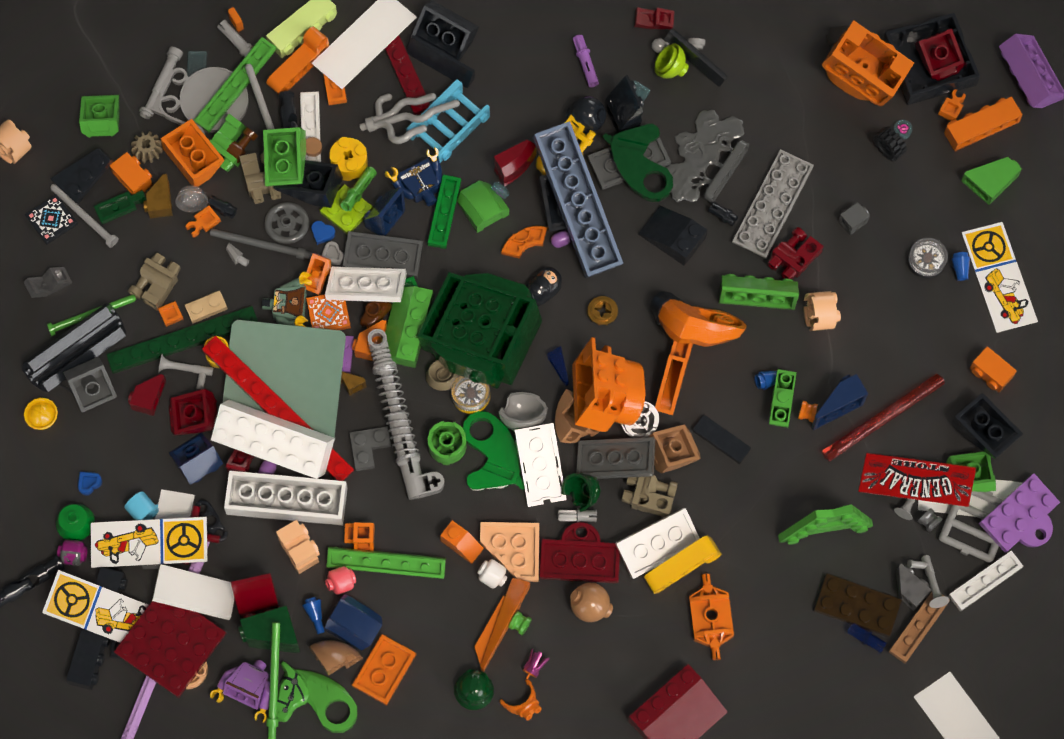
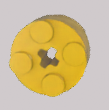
(356, 154)

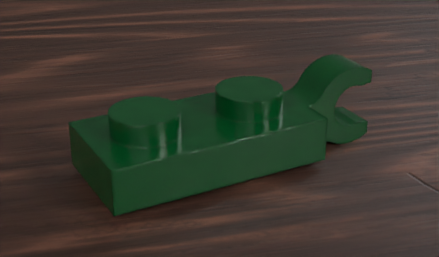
(119, 206)

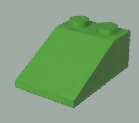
(284, 156)

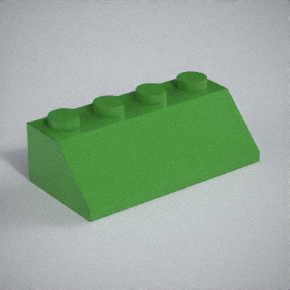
(758, 292)
(405, 324)

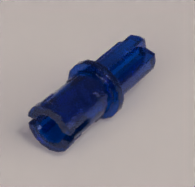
(866, 637)

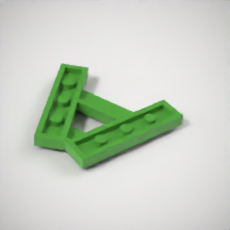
(826, 521)

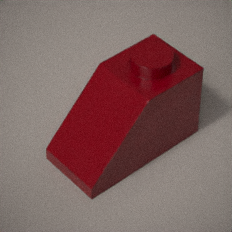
(147, 395)

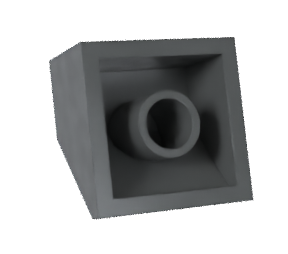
(90, 384)

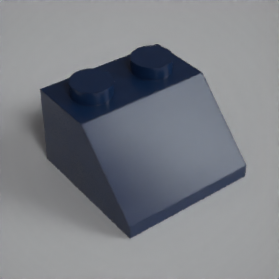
(196, 458)

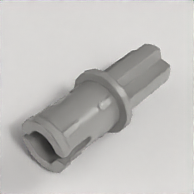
(576, 515)

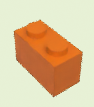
(130, 174)
(992, 369)

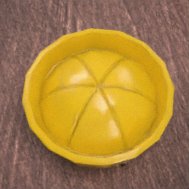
(40, 413)

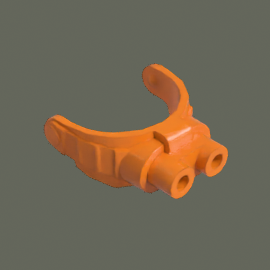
(527, 708)

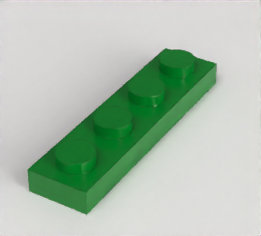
(444, 211)

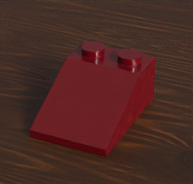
(255, 595)

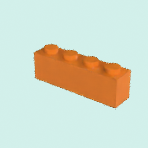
(982, 123)

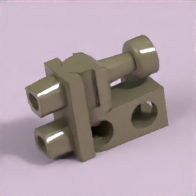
(255, 179)
(160, 278)
(645, 495)

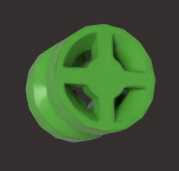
(520, 623)

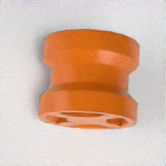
(808, 411)

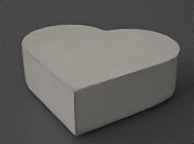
(332, 252)

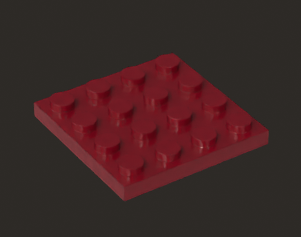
(170, 645)

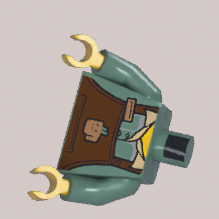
(289, 302)

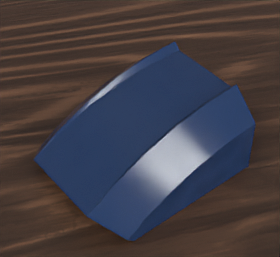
(354, 623)

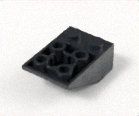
(624, 106)

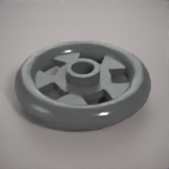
(294, 236)

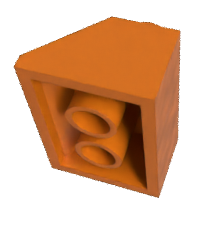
(192, 153)

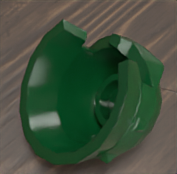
(584, 489)
(473, 690)

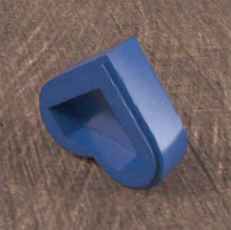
(322, 232)
(88, 482)

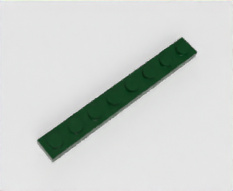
(177, 341)

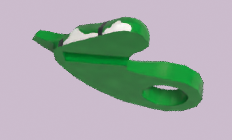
(503, 459)

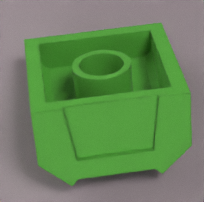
(99, 115)
(482, 205)
(984, 479)

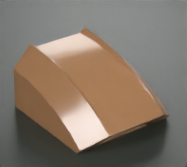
(674, 448)

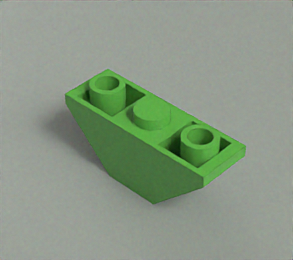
(782, 398)

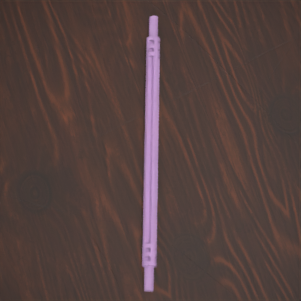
(148, 685)

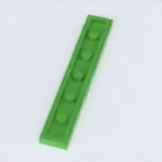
(234, 85)
(386, 562)

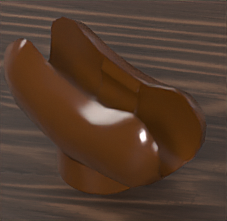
(375, 313)

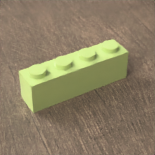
(292, 30)

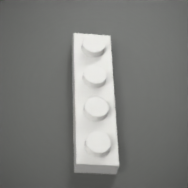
(985, 581)

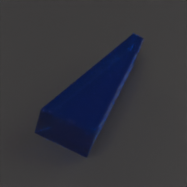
(557, 361)

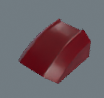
(940, 54)
(514, 161)
(193, 412)

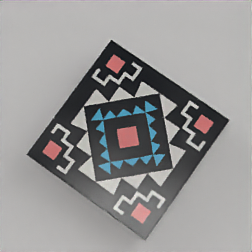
(51, 219)

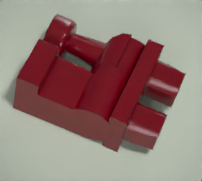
(795, 260)

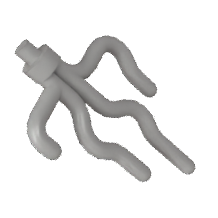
(385, 120)

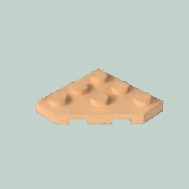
(514, 547)

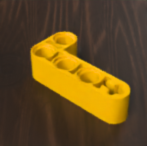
(682, 563)

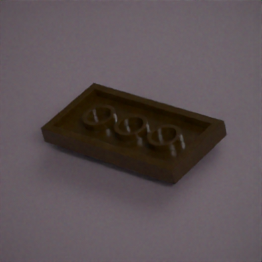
(858, 605)

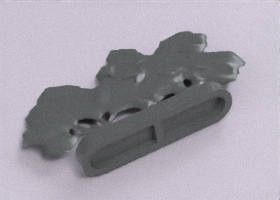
(704, 150)

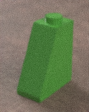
(992, 179)

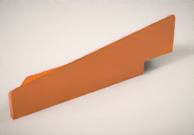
(500, 621)

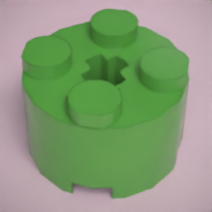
(447, 432)

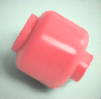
(340, 580)

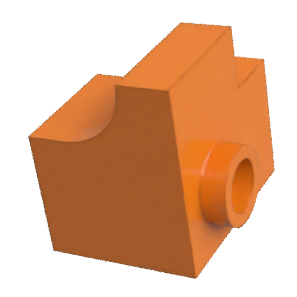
(360, 535)

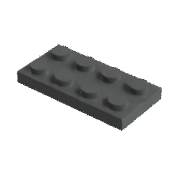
(607, 172)
(383, 252)
(616, 457)

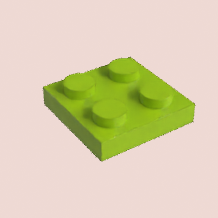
(344, 219)

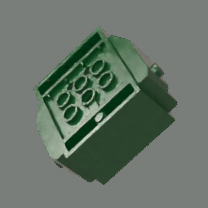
(479, 351)

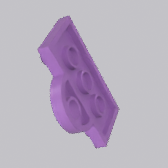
(1022, 515)

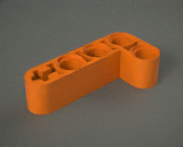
(299, 62)

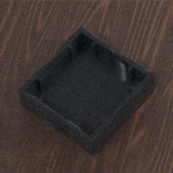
(918, 83)

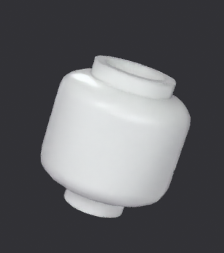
(492, 573)

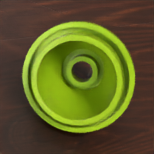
(671, 62)

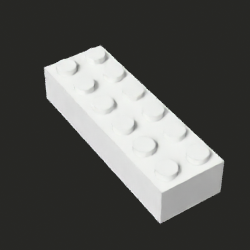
(272, 439)
(286, 498)

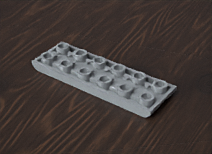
(773, 204)

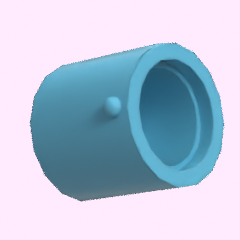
(141, 507)

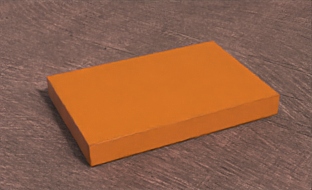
(384, 669)

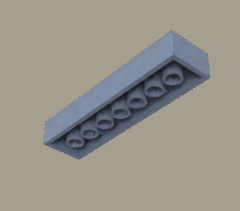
(577, 199)

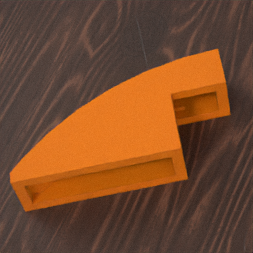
(673, 377)

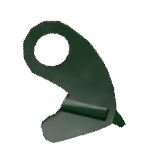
(633, 167)

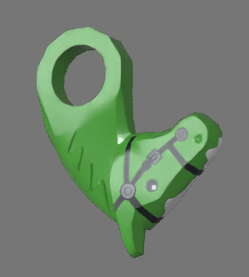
(305, 687)

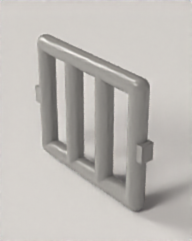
(951, 521)

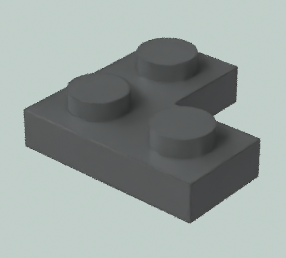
(364, 442)

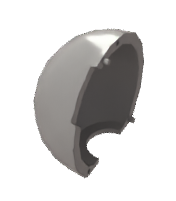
(523, 411)

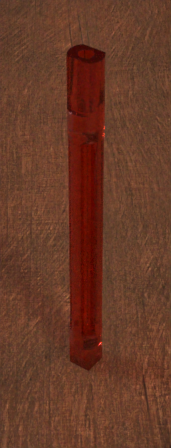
(883, 417)

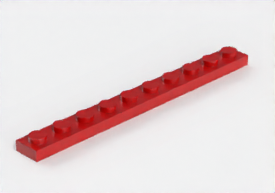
(265, 397)

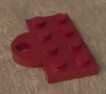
(579, 557)

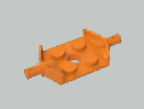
(706, 631)

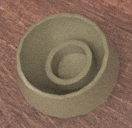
(439, 377)

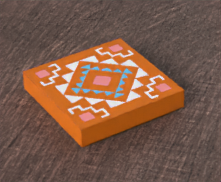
(328, 313)

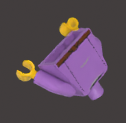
(247, 685)

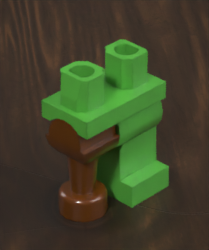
(226, 144)

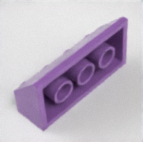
(1032, 70)

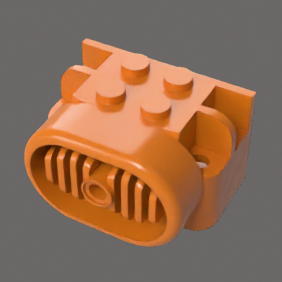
(866, 65)
(606, 388)

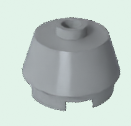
(646, 423)

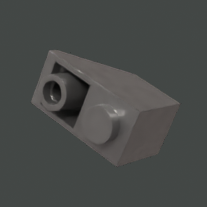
(910, 587)

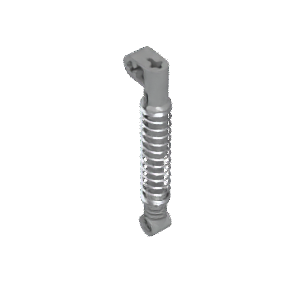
(399, 422)

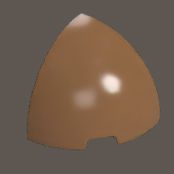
(565, 421)
(334, 655)

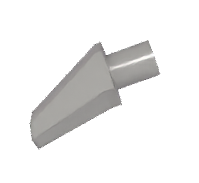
(236, 255)

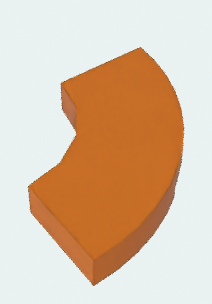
(523, 240)

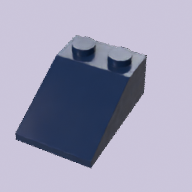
(386, 212)
(845, 398)

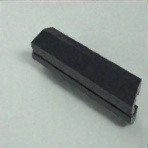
(75, 347)

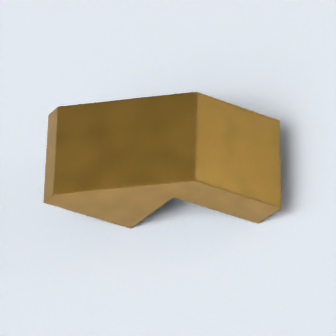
(352, 383)

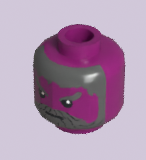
(72, 552)

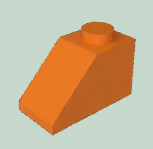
(361, 345)
(461, 542)

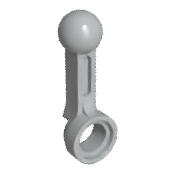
(659, 44)

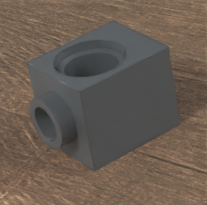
(854, 218)

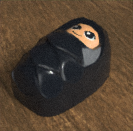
(545, 285)

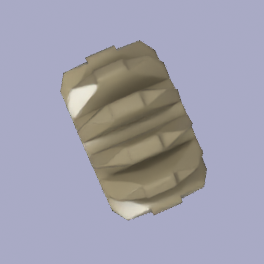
(146, 141)

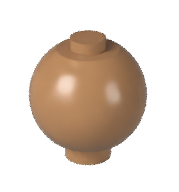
(590, 602)

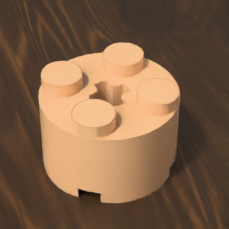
(13, 142)
(821, 310)

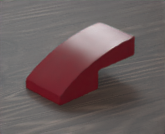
(653, 19)

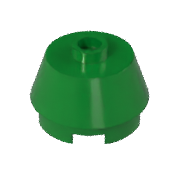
(74, 522)

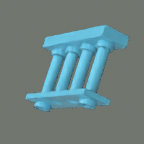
(453, 92)

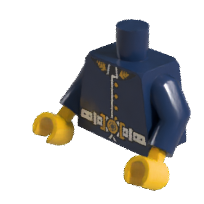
(420, 180)

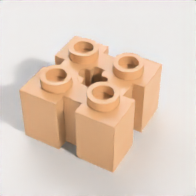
(296, 544)

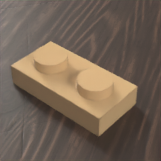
(206, 307)

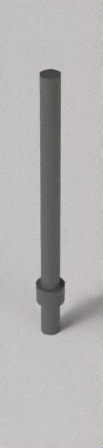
(300, 253)

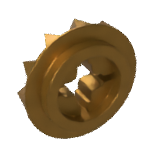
(597, 304)

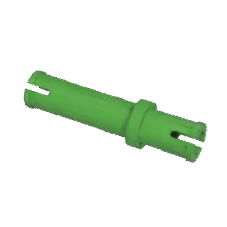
(355, 194)

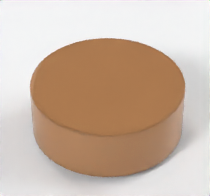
(313, 147)

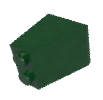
(258, 630)

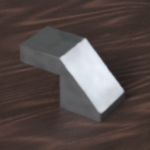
(50, 282)

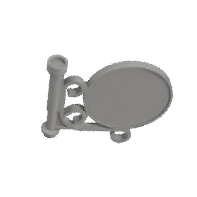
(195, 92)

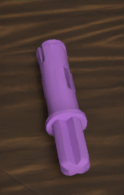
(584, 57)

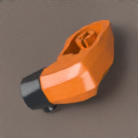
(694, 324)

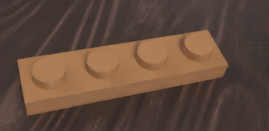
(916, 630)

